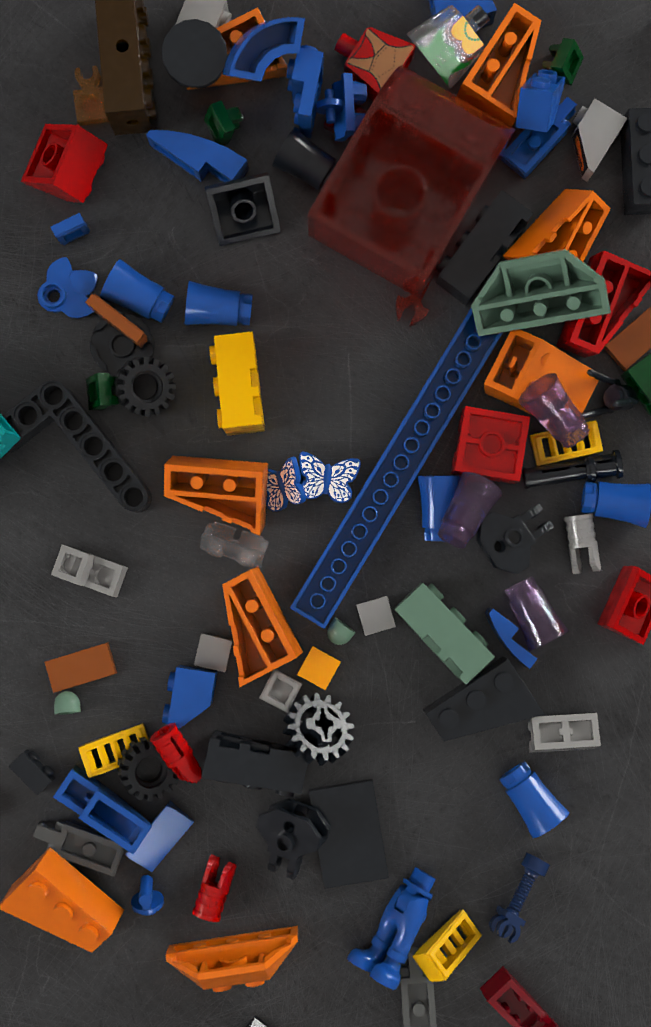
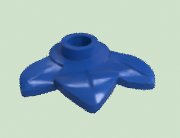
(72, 286)

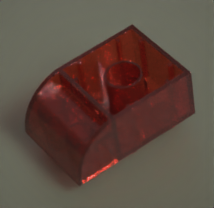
(408, 180)

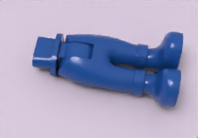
(396, 930)

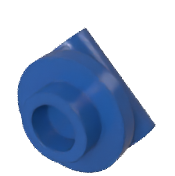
(147, 900)

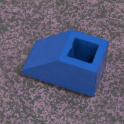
(539, 100)
(191, 694)

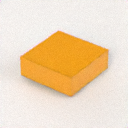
(319, 668)

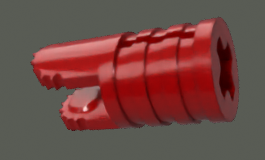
(176, 753)
(213, 894)

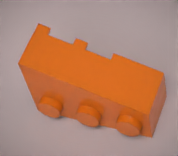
(503, 66)

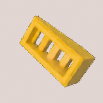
(539, 454)
(88, 758)
(431, 958)

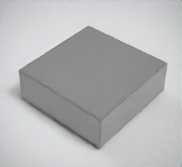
(375, 615)
(213, 652)
(280, 690)

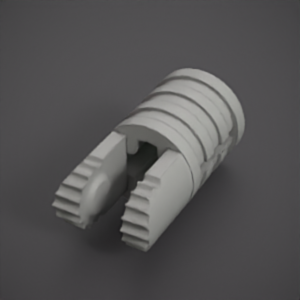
(581, 535)

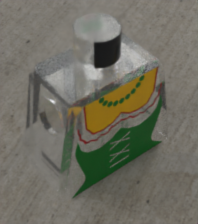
(450, 41)

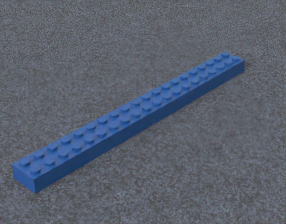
(394, 473)

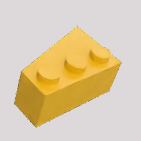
(237, 383)

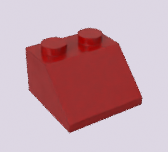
(65, 162)

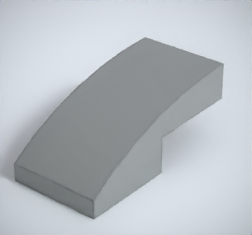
(89, 571)

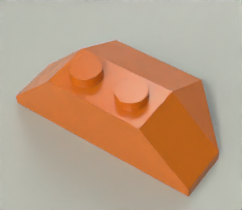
(234, 958)

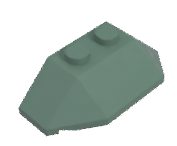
(539, 293)

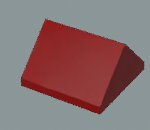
(629, 605)

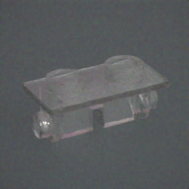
(219, 542)

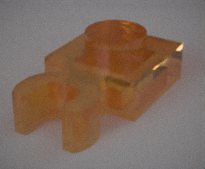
(90, 99)

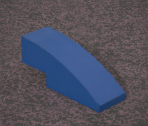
(199, 155)
(103, 809)

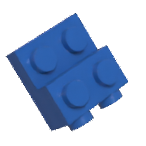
(305, 83)

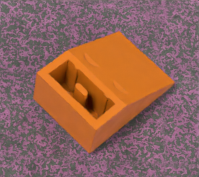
(529, 358)

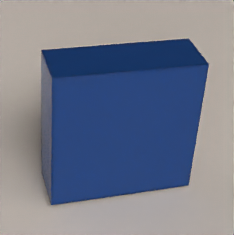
(70, 229)

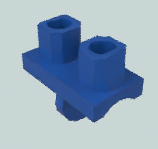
(339, 106)

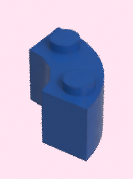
(262, 45)

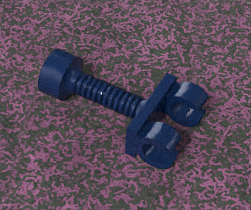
(510, 917)

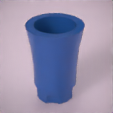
(136, 292)
(216, 306)
(436, 496)
(618, 501)
(533, 800)

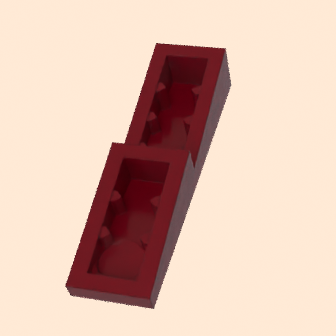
(514, 1002)

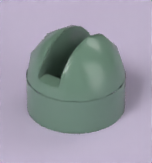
(339, 632)
(66, 703)

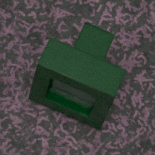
(566, 59)
(222, 122)
(100, 392)

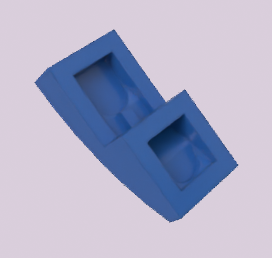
(504, 632)

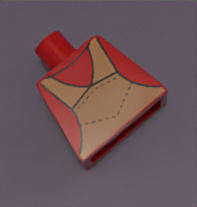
(374, 57)

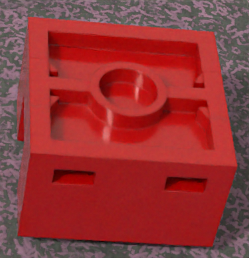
(491, 444)

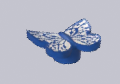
(326, 478)
(285, 486)

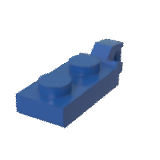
(533, 146)

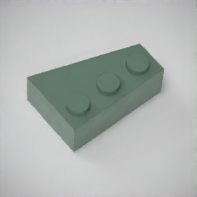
(444, 632)

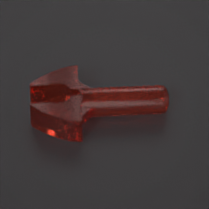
(420, 311)

